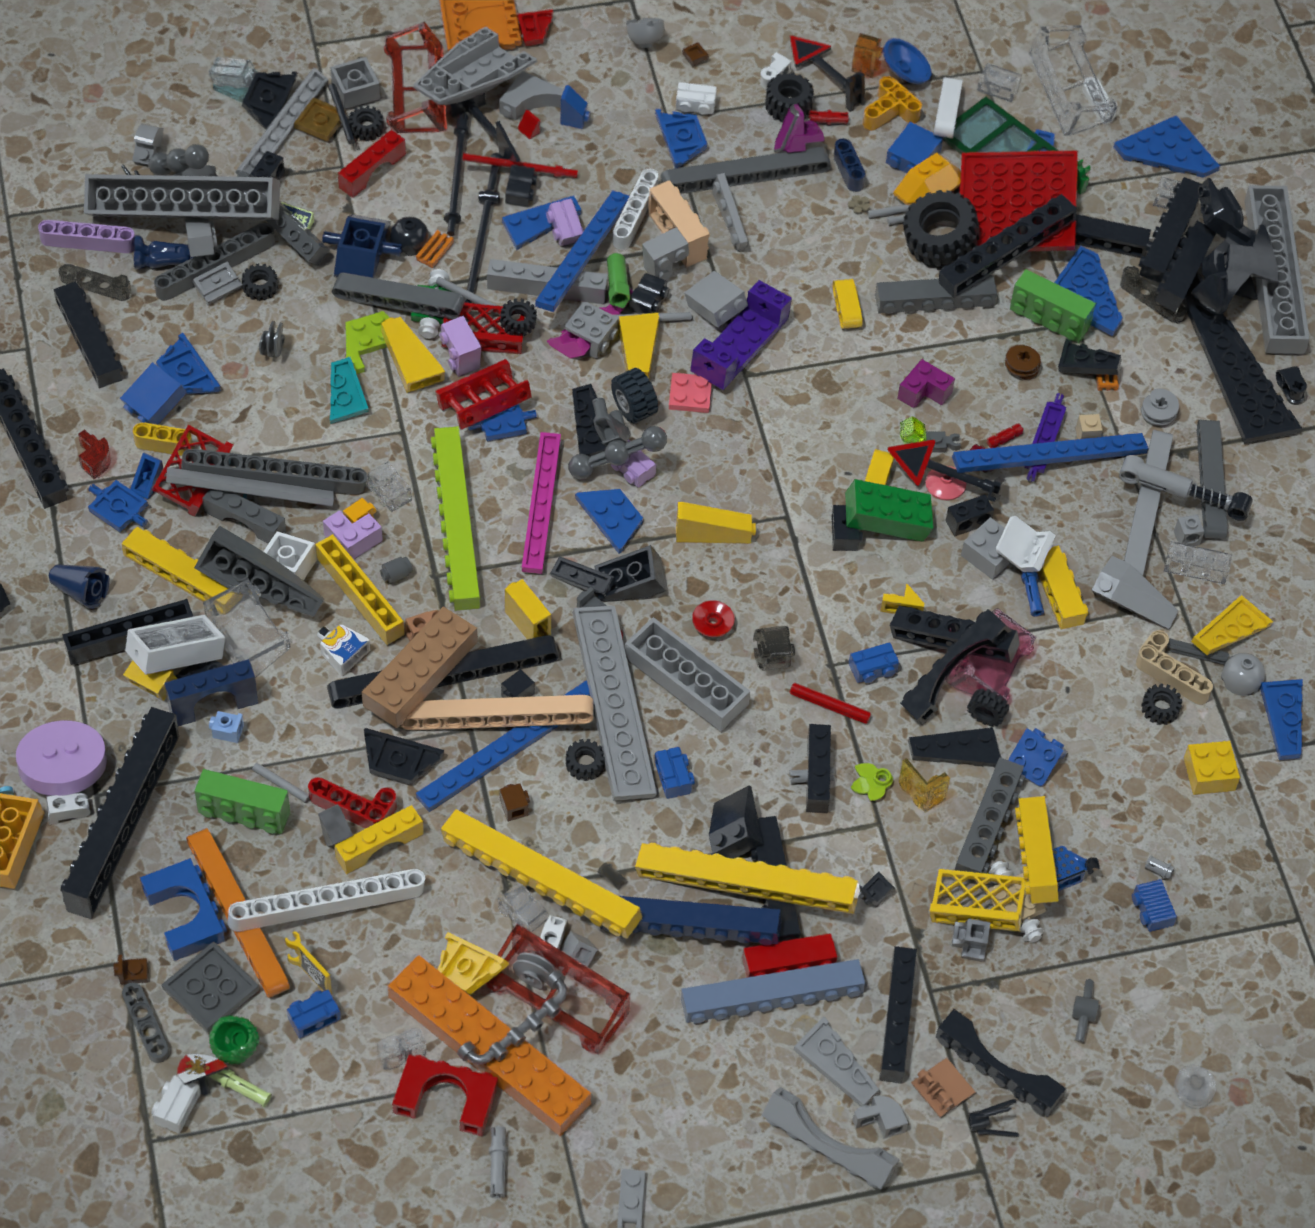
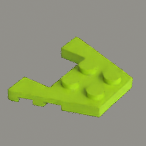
(364, 337)

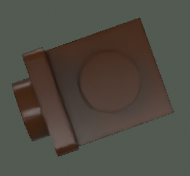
(131, 970)

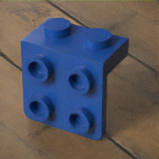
(1037, 755)

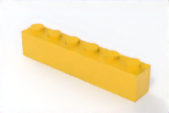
(169, 564)
(359, 589)
(1037, 850)

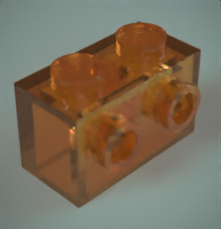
(867, 55)

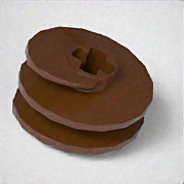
(1023, 361)

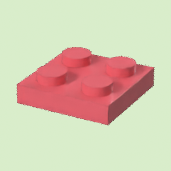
(689, 393)

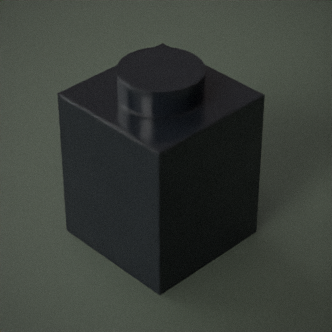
(518, 685)

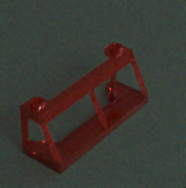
(434, 111)
(615, 997)

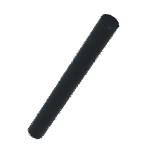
(341, 113)

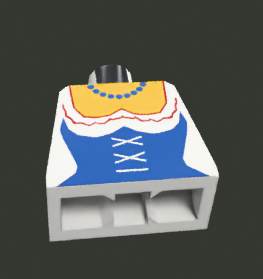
(342, 647)

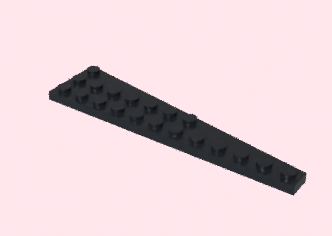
(1247, 391)

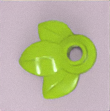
(869, 783)

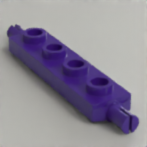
(1047, 430)

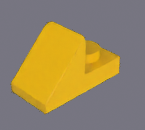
(891, 602)

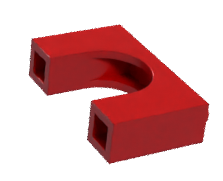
(423, 1073)

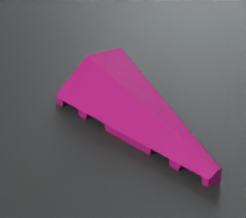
(573, 345)

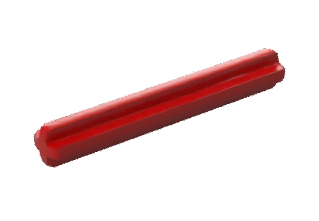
(830, 703)

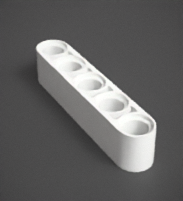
(948, 107)
(634, 210)

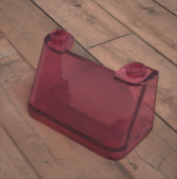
(991, 674)

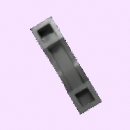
(230, 505)

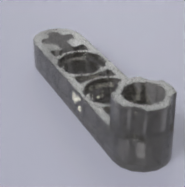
(1132, 279)
(118, 289)

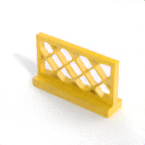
(998, 918)

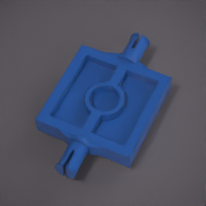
(505, 423)
(117, 505)

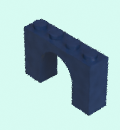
(187, 691)

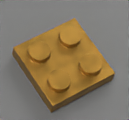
(318, 119)

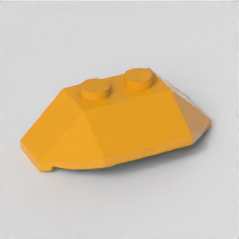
(926, 177)

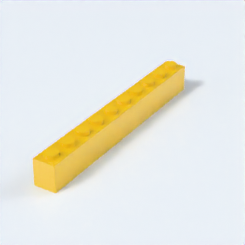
(541, 874)
(748, 877)

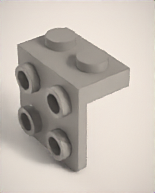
(594, 326)

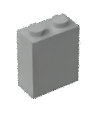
(716, 299)

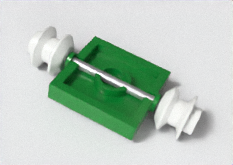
(429, 323)

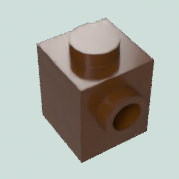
(514, 801)

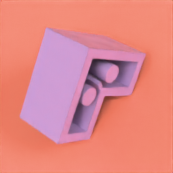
(462, 345)
(354, 537)

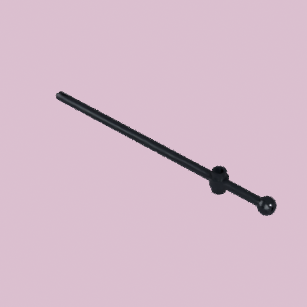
(487, 197)

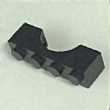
(818, 768)

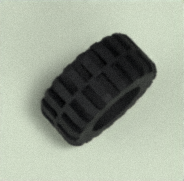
(937, 208)

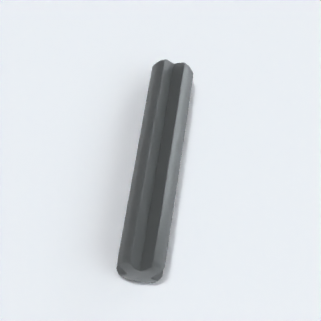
(1191, 650)

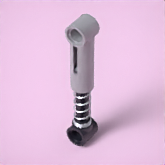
(1135, 471)

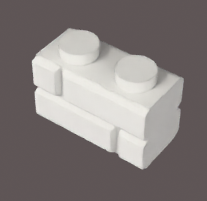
(696, 98)
(175, 1104)

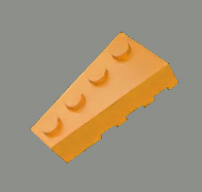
(18, 828)

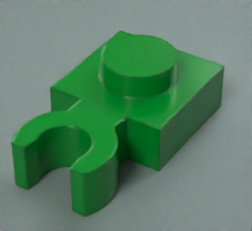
(1082, 178)

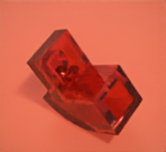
(96, 457)

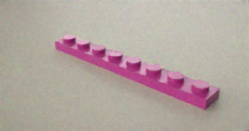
(541, 503)

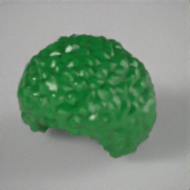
(233, 1039)

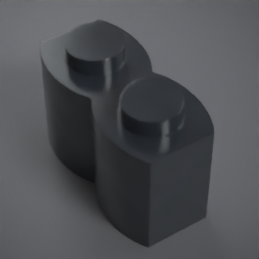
(520, 185)
(648, 294)

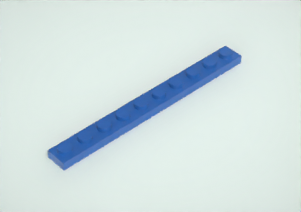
(582, 252)
(1049, 452)
(486, 760)

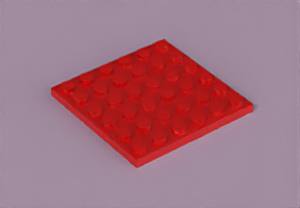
(1014, 185)

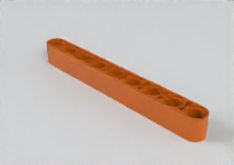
(227, 893)

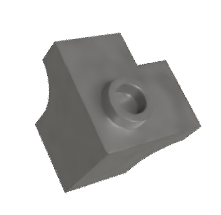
(972, 938)

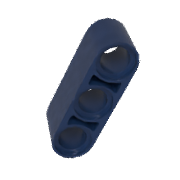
(849, 165)

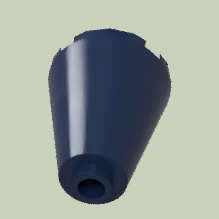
(81, 583)

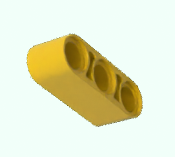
(847, 303)
(158, 438)
(880, 467)

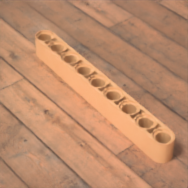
(501, 712)

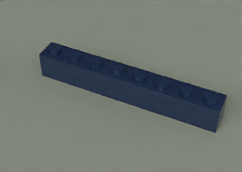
(707, 920)

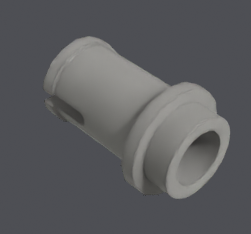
(1160, 867)

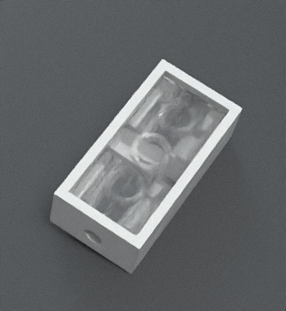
(175, 644)

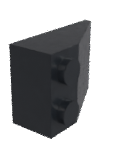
(635, 575)
(735, 825)

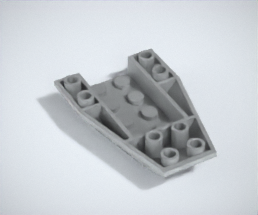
(471, 69)

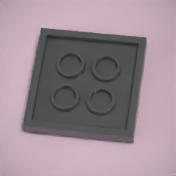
(210, 986)

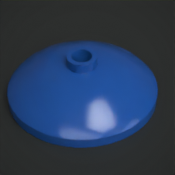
(906, 61)

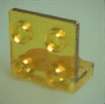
(923, 793)

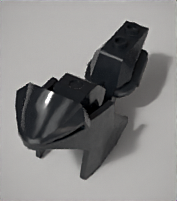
(1243, 252)

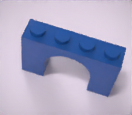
(185, 881)

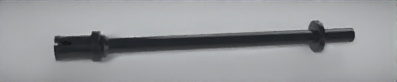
(461, 131)

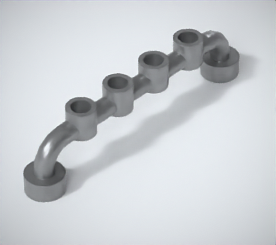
(516, 1034)

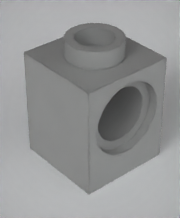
(1189, 530)

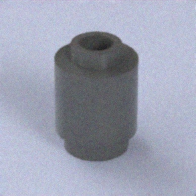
(396, 569)

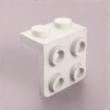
(1024, 545)

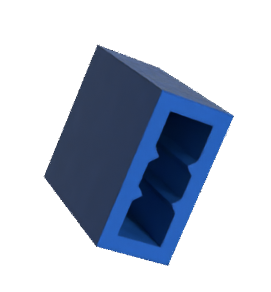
(912, 147)
(152, 395)

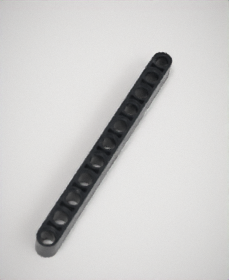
(473, 666)

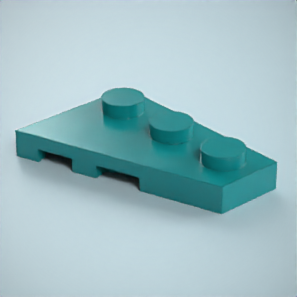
(346, 392)

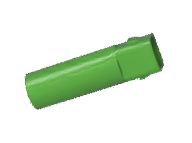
(618, 283)

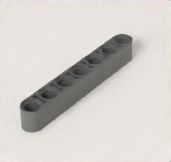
(232, 251)
(398, 295)
(1211, 476)

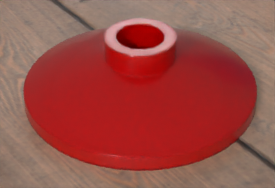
(716, 612)

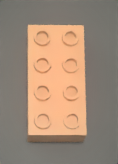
(671, 211)

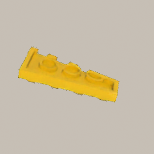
(1230, 626)

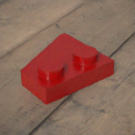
(534, 26)

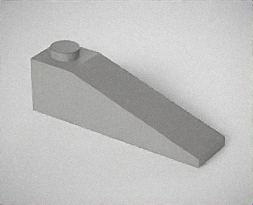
(1129, 589)

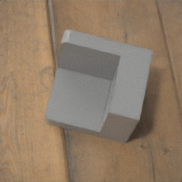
(579, 948)

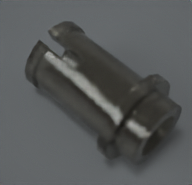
(611, 875)

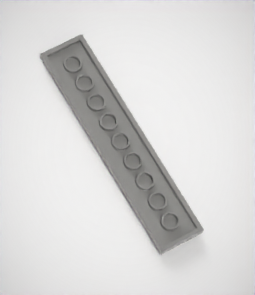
(614, 703)

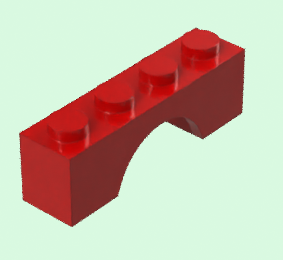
(355, 175)

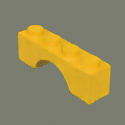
(357, 849)

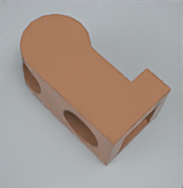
(417, 622)

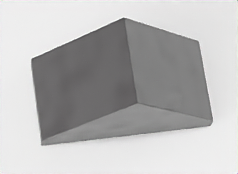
(334, 825)

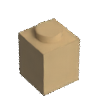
(1088, 426)

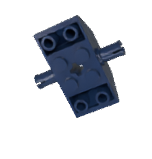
(361, 245)

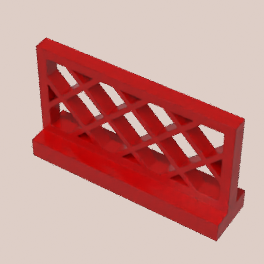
(491, 342)
(196, 497)

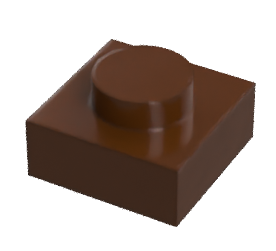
(695, 54)

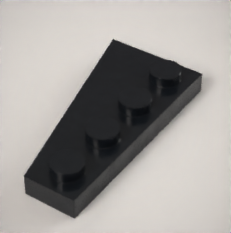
(587, 436)

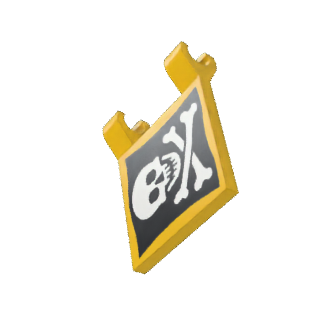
(308, 963)

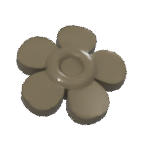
(859, 204)

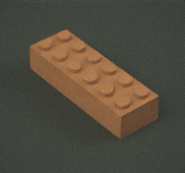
(419, 667)

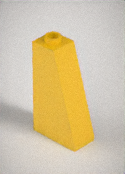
(638, 340)
(411, 357)
(712, 525)

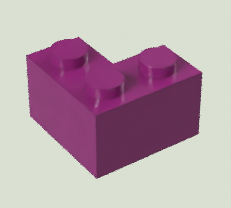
(925, 381)

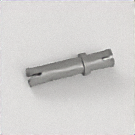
(498, 1154)

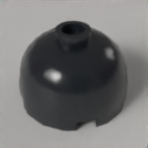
(410, 233)

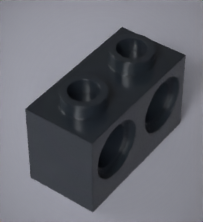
(269, 166)
(969, 515)

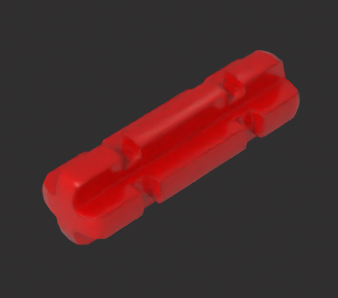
(1005, 435)

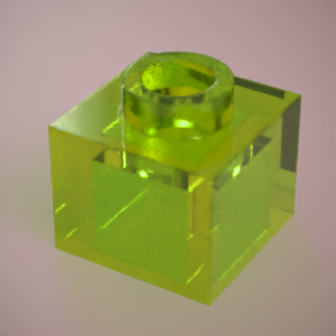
(912, 430)

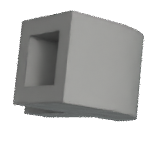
(146, 139)
(884, 1112)

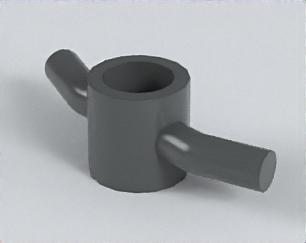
(1085, 1010)

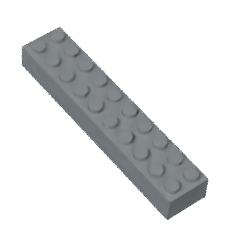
(182, 197)
(1279, 302)

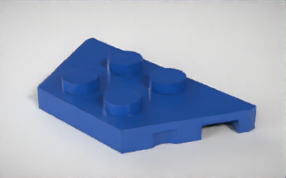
(682, 136)
(187, 367)
(612, 515)

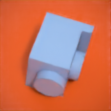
(227, 726)

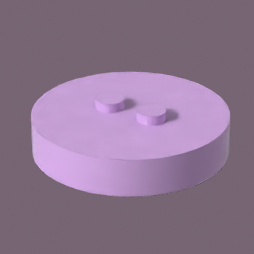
(61, 758)

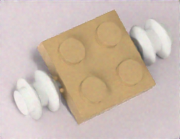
(1029, 910)

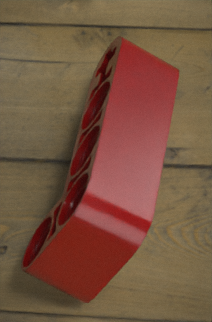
(324, 792)

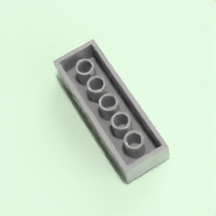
(687, 674)

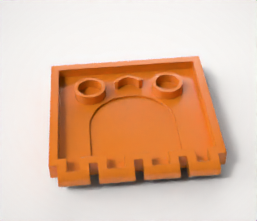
(467, 17)

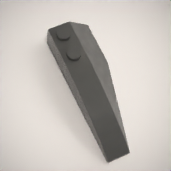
(234, 560)

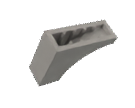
(529, 93)

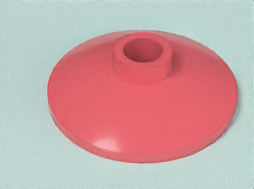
(942, 488)

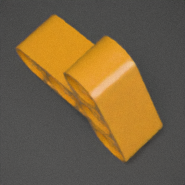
(892, 101)

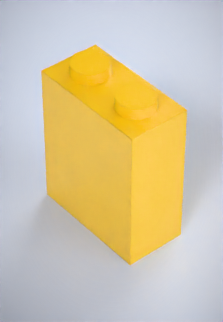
(527, 610)

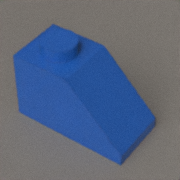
(573, 109)

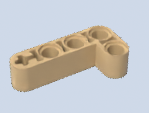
(1195, 687)

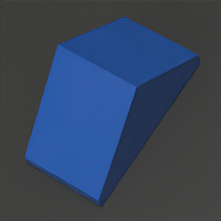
(146, 475)

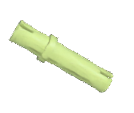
(243, 1087)

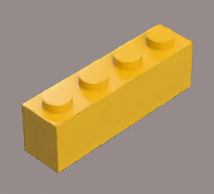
(1061, 590)

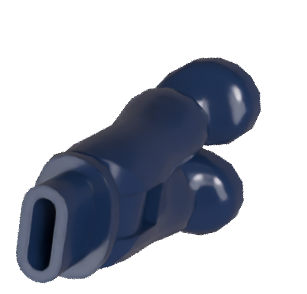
(159, 254)

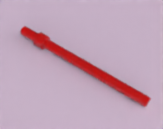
(558, 171)

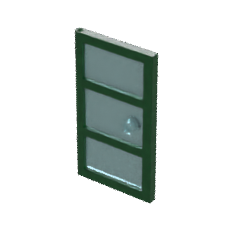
(993, 129)

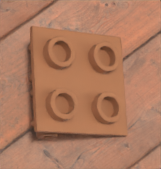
(942, 1087)

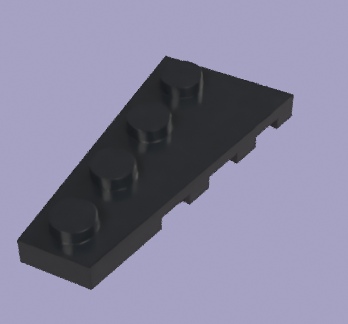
(966, 746)

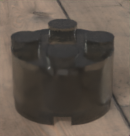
(773, 648)

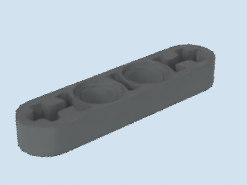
(145, 1022)

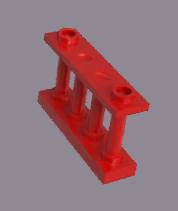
(478, 382)

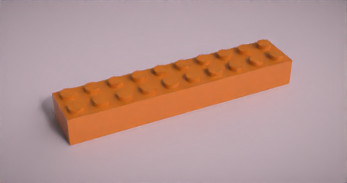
(459, 1018)

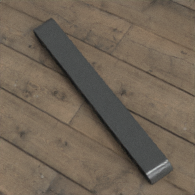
(749, 170)
(284, 468)

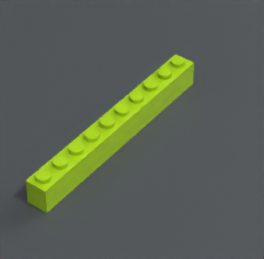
(456, 519)

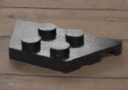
(268, 95)
(398, 757)

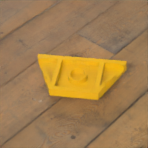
(468, 964)

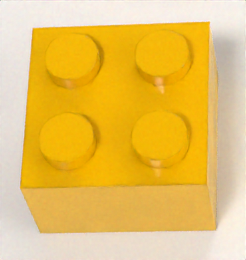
(1211, 767)

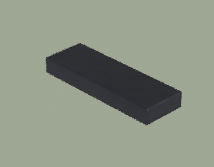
(582, 576)

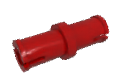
(828, 117)

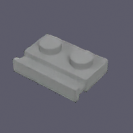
(217, 283)

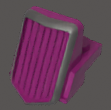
(796, 132)

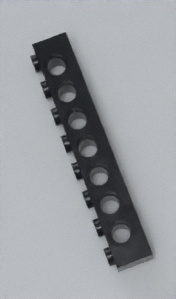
(1007, 245)
(30, 445)

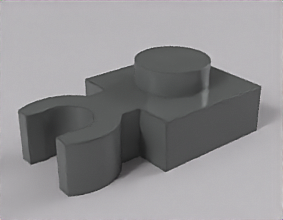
(943, 441)

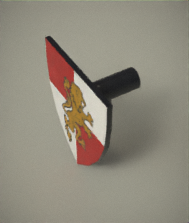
(197, 1068)

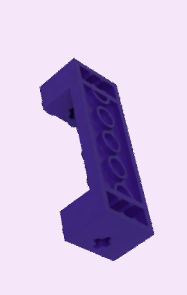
(744, 336)

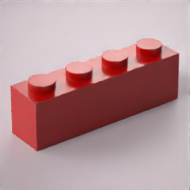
(789, 955)

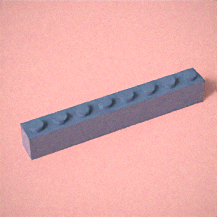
(772, 991)

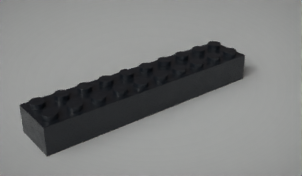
(120, 813)

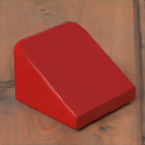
(529, 125)

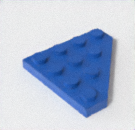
(1169, 146)
(1088, 279)

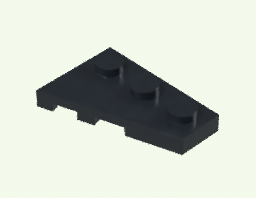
(1086, 360)

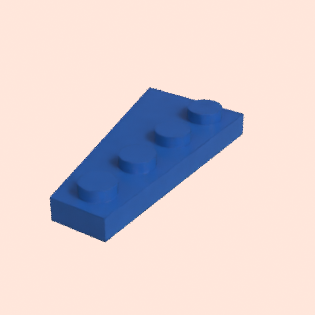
(530, 223)
(1284, 714)

